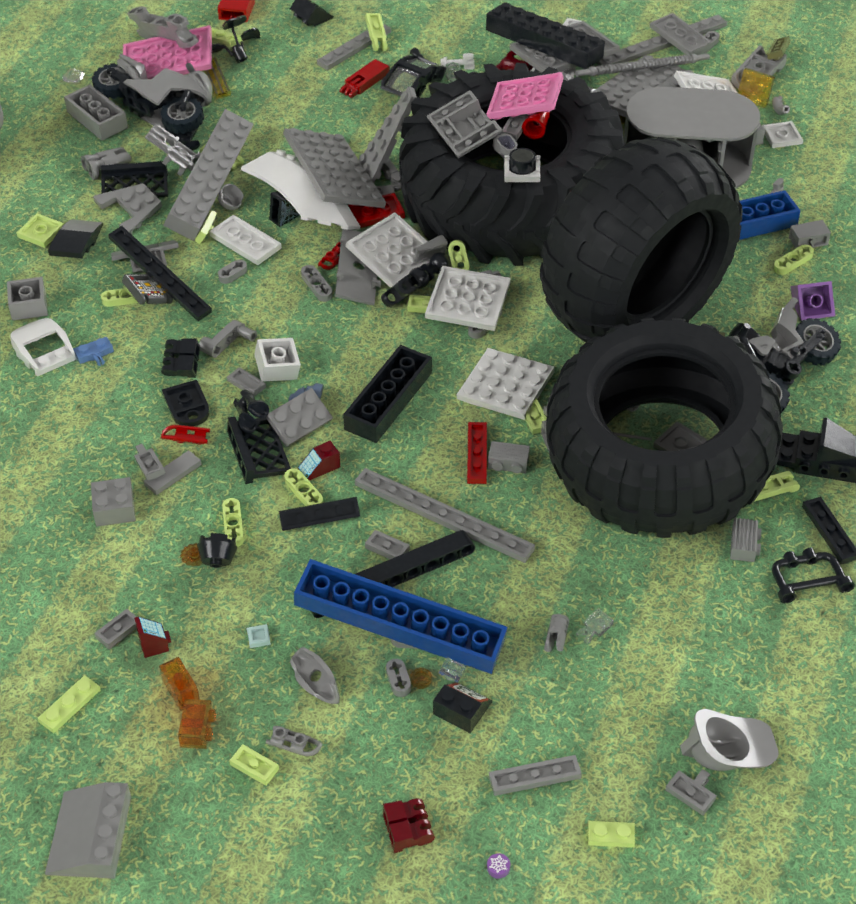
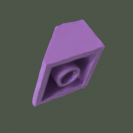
(814, 300)

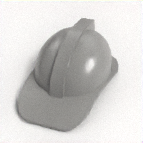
(729, 742)

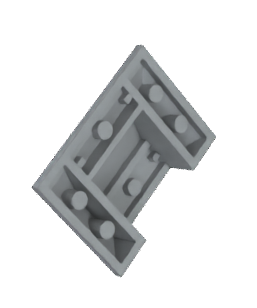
(464, 124)

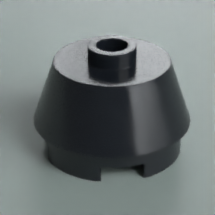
(216, 550)

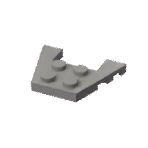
(135, 200)

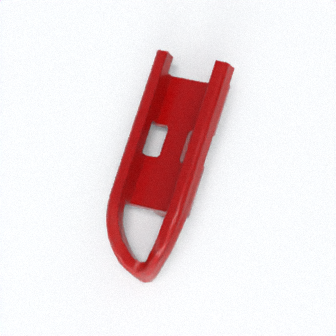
(331, 256)
(181, 434)

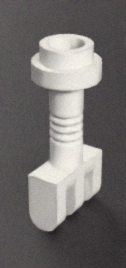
(467, 61)

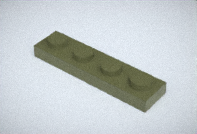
(778, 48)

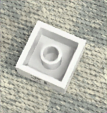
(277, 359)

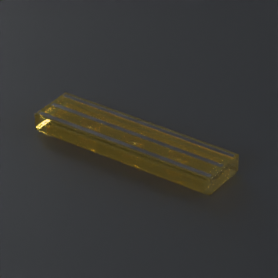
(219, 84)

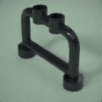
(787, 591)

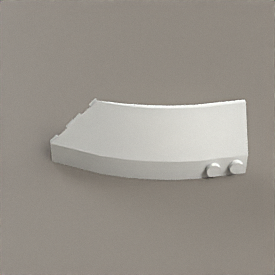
(291, 180)

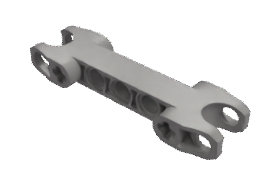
(168, 27)

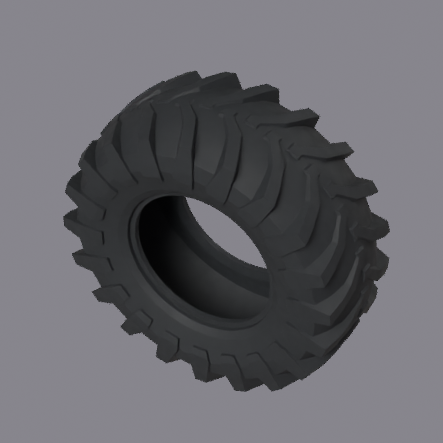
(473, 200)

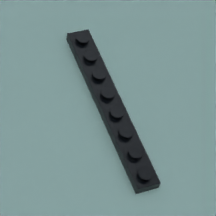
(160, 273)

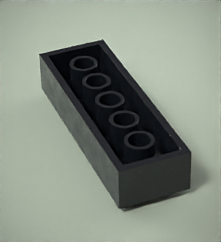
(387, 393)

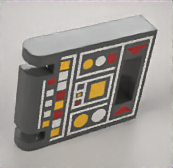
(145, 289)

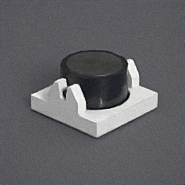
(522, 166)

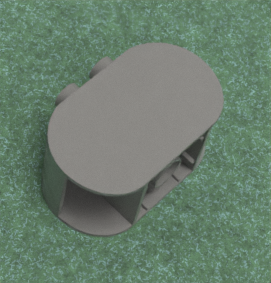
(709, 119)

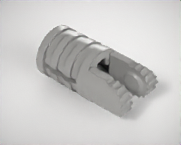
(556, 632)

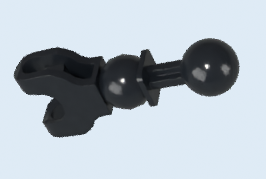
(416, 279)

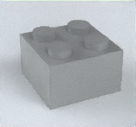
(27, 298)
(113, 501)

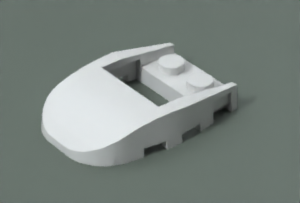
(35, 331)

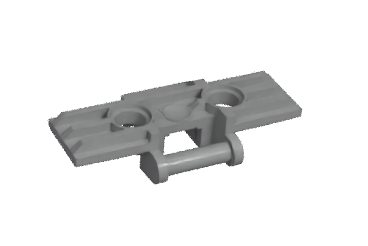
(176, 151)

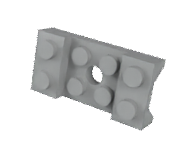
(759, 62)

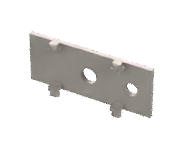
(352, 282)

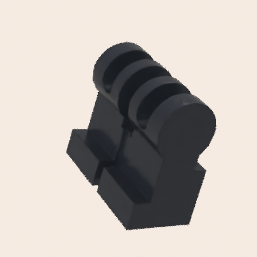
(181, 357)

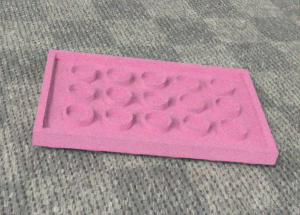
(164, 53)

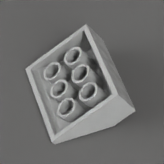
(90, 831)

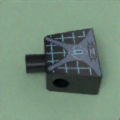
(281, 209)

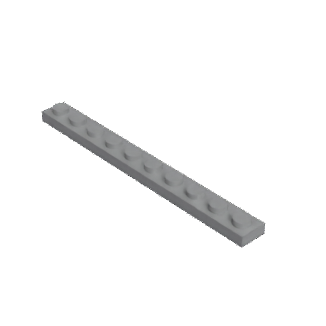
(659, 43)
(445, 515)

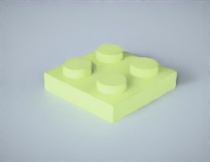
(40, 230)

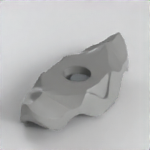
(304, 665)

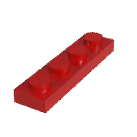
(477, 453)

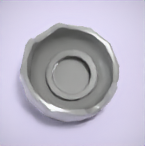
(230, 197)

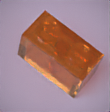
(178, 682)
(196, 724)

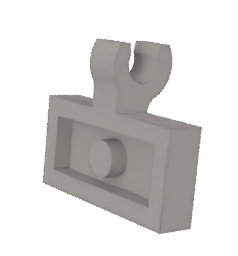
(692, 791)

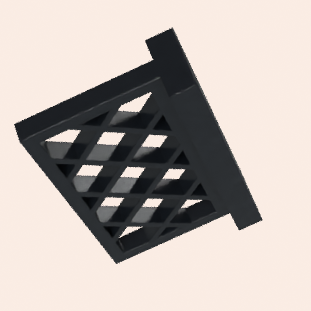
(135, 171)
(244, 450)

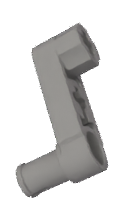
(225, 337)

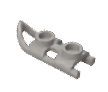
(298, 741)

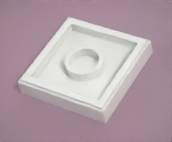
(782, 134)

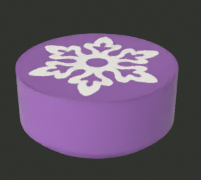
(498, 866)

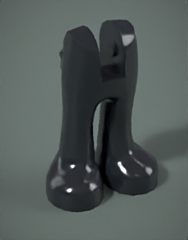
(255, 407)

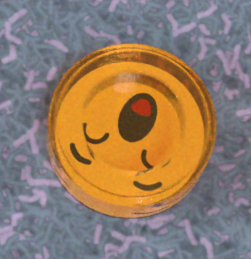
(421, 678)

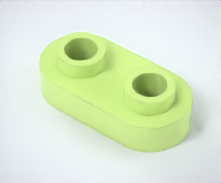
(458, 256)

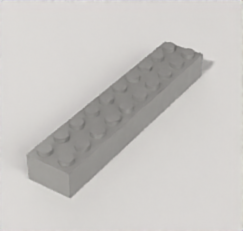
(208, 175)

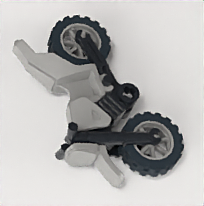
(791, 347)

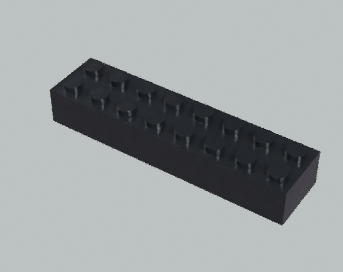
(545, 35)

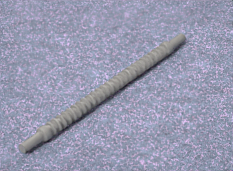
(644, 64)

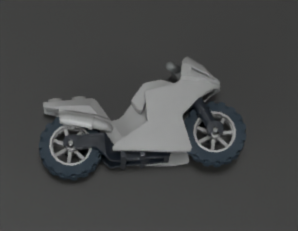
(167, 99)

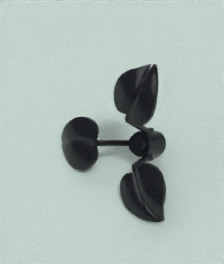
(237, 50)

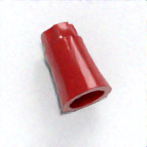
(535, 125)

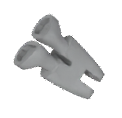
(93, 163)

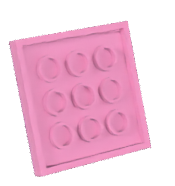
(525, 96)

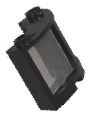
(411, 72)

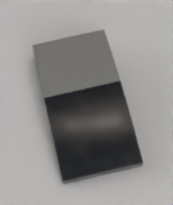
(75, 238)

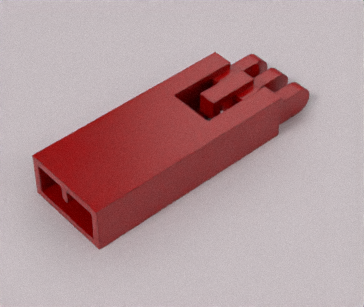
(364, 78)

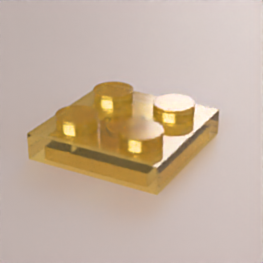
(756, 86)

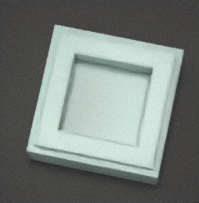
(258, 636)

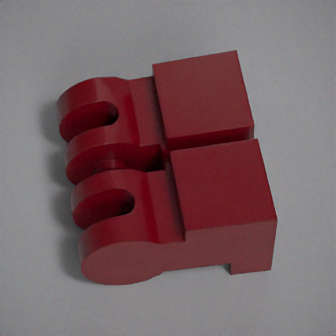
(407, 824)

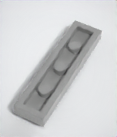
(534, 775)

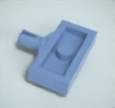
(94, 351)

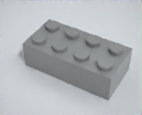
(96, 112)

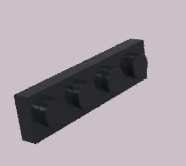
(319, 513)
(830, 530)

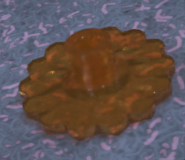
(191, 555)

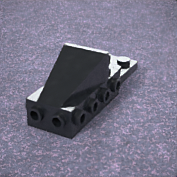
(821, 454)

